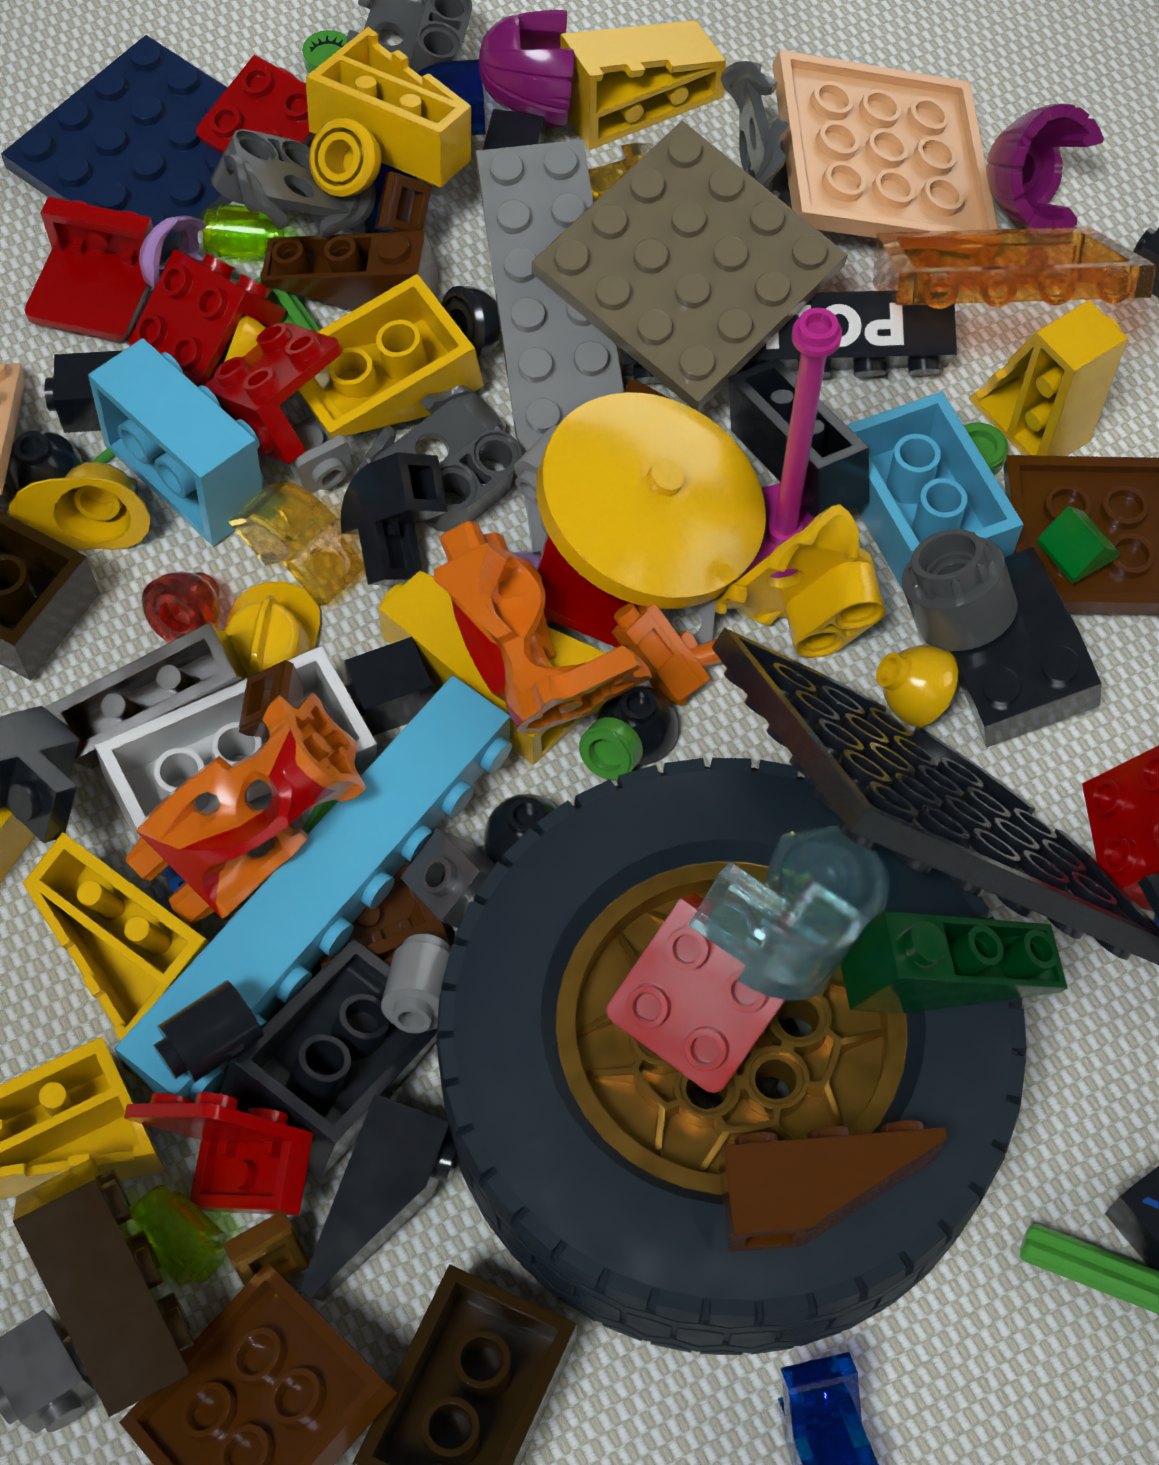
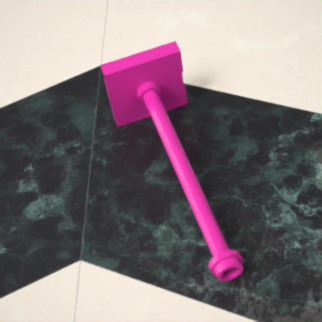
(815, 337)

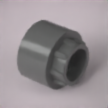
(959, 590)

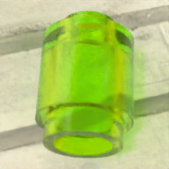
(237, 233)
(180, 1234)

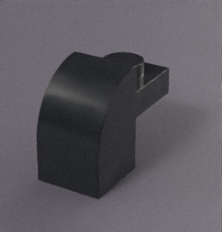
(383, 509)
(37, 770)

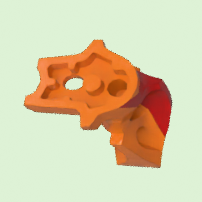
(505, 630)
(303, 764)

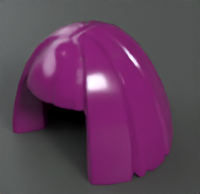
(526, 66)
(1028, 165)

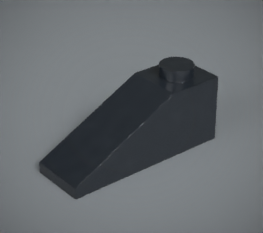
(384, 1184)

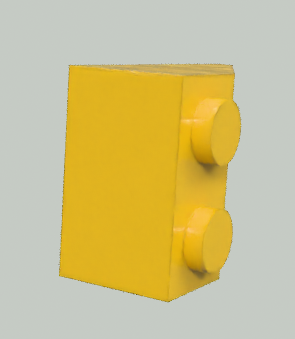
(390, 361)

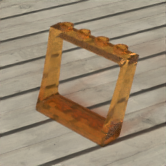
(1008, 267)

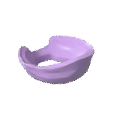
(152, 245)

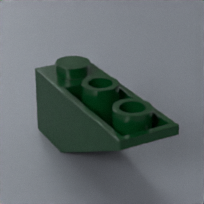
(948, 962)

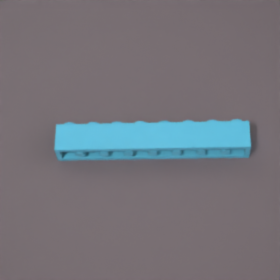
(334, 875)

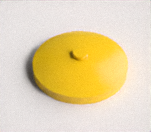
(650, 500)

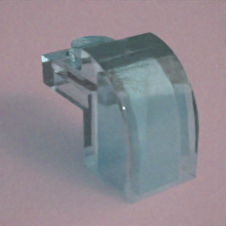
(785, 945)

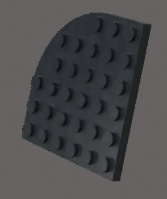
(931, 802)

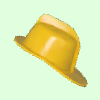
(86, 509)
(272, 624)

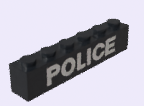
(873, 338)

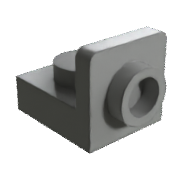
(323, 462)

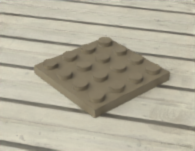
(689, 265)

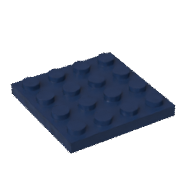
(129, 141)

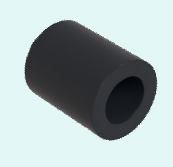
(207, 1033)

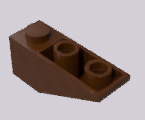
(348, 267)
(800, 1188)

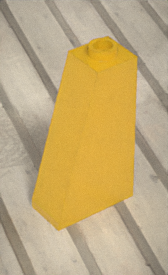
(427, 614)

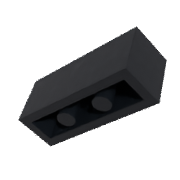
(761, 420)

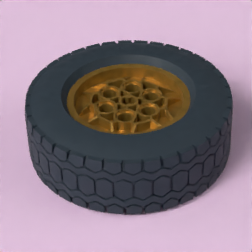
(589, 1139)

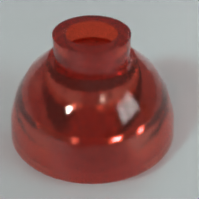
(180, 603)

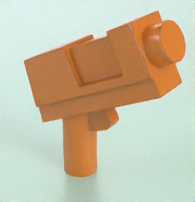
(671, 657)

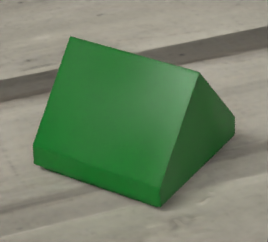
(1076, 545)

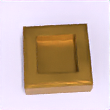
(269, 1242)

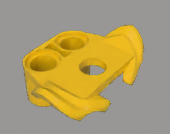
(828, 597)

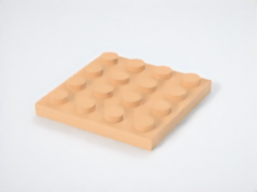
(880, 148)

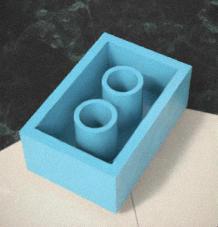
(177, 438)
(929, 481)

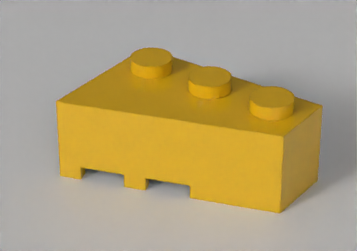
(639, 77)
(413, 117)
(1055, 383)
(112, 930)
(67, 1116)

